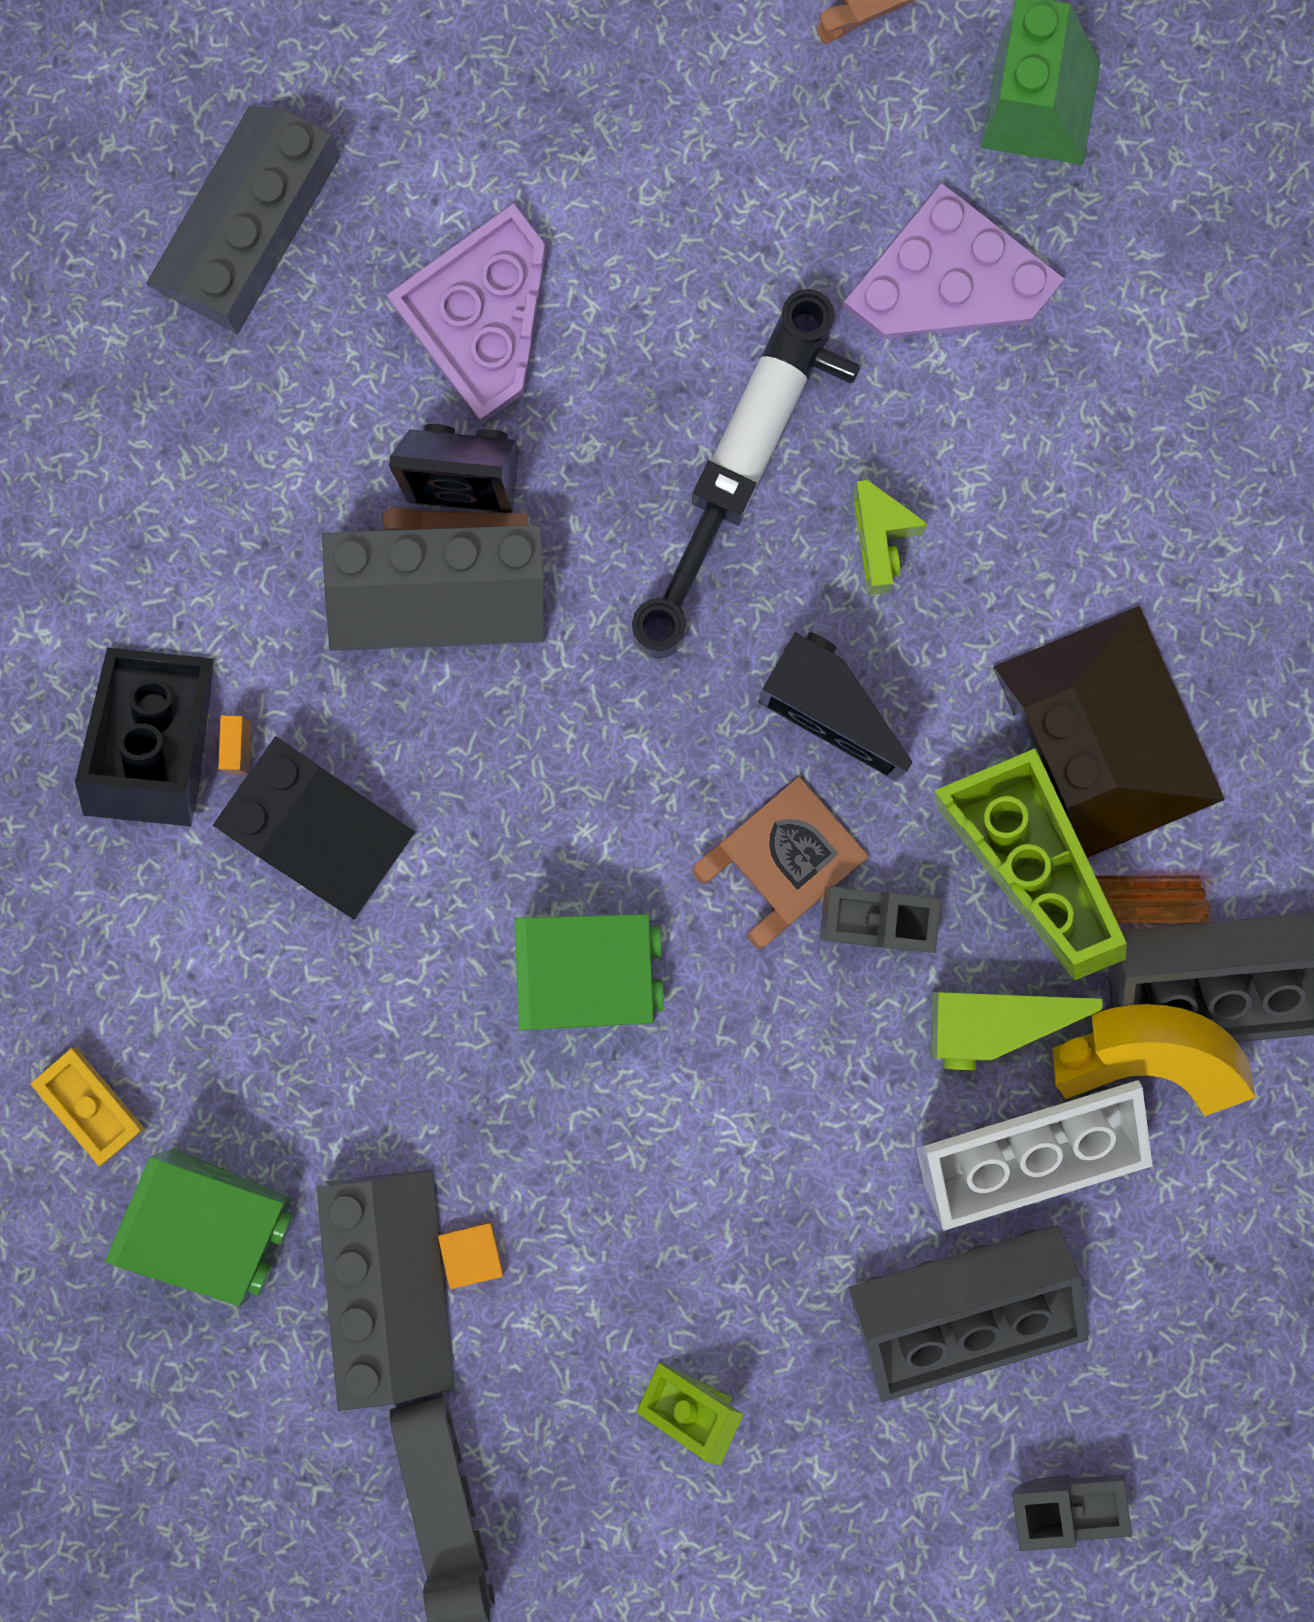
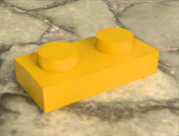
(87, 1106)

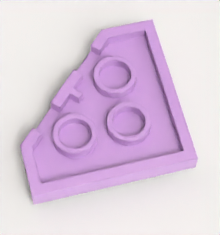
(951, 275)
(479, 311)

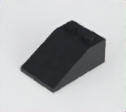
(457, 469)
(827, 700)
(146, 738)
(314, 828)

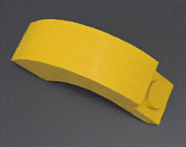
(1159, 1044)

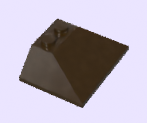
(1110, 731)

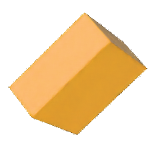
(234, 745)
(470, 1255)

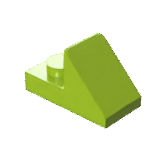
(880, 520)
(690, 1413)

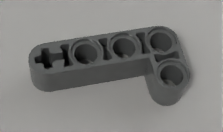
(442, 1513)

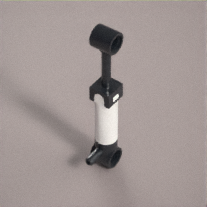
(746, 448)

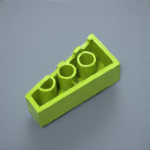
(1032, 853)

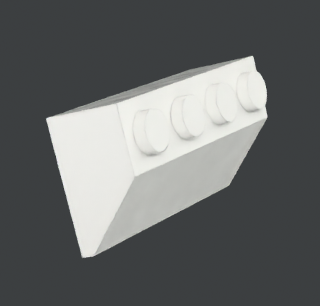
(1037, 1155)

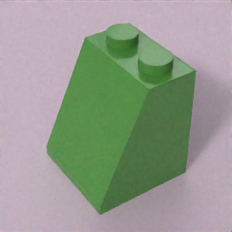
(1042, 84)
(586, 971)
(201, 1228)

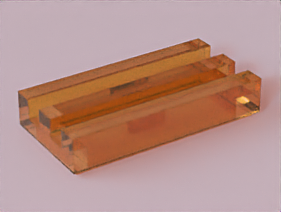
(1155, 898)

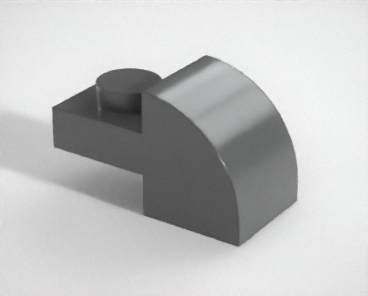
(880, 919)
(1066, 1510)

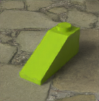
(992, 1025)

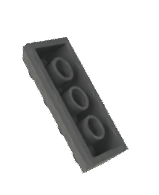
(246, 215)
(433, 587)
(1239, 973)
(385, 1289)
(970, 1312)

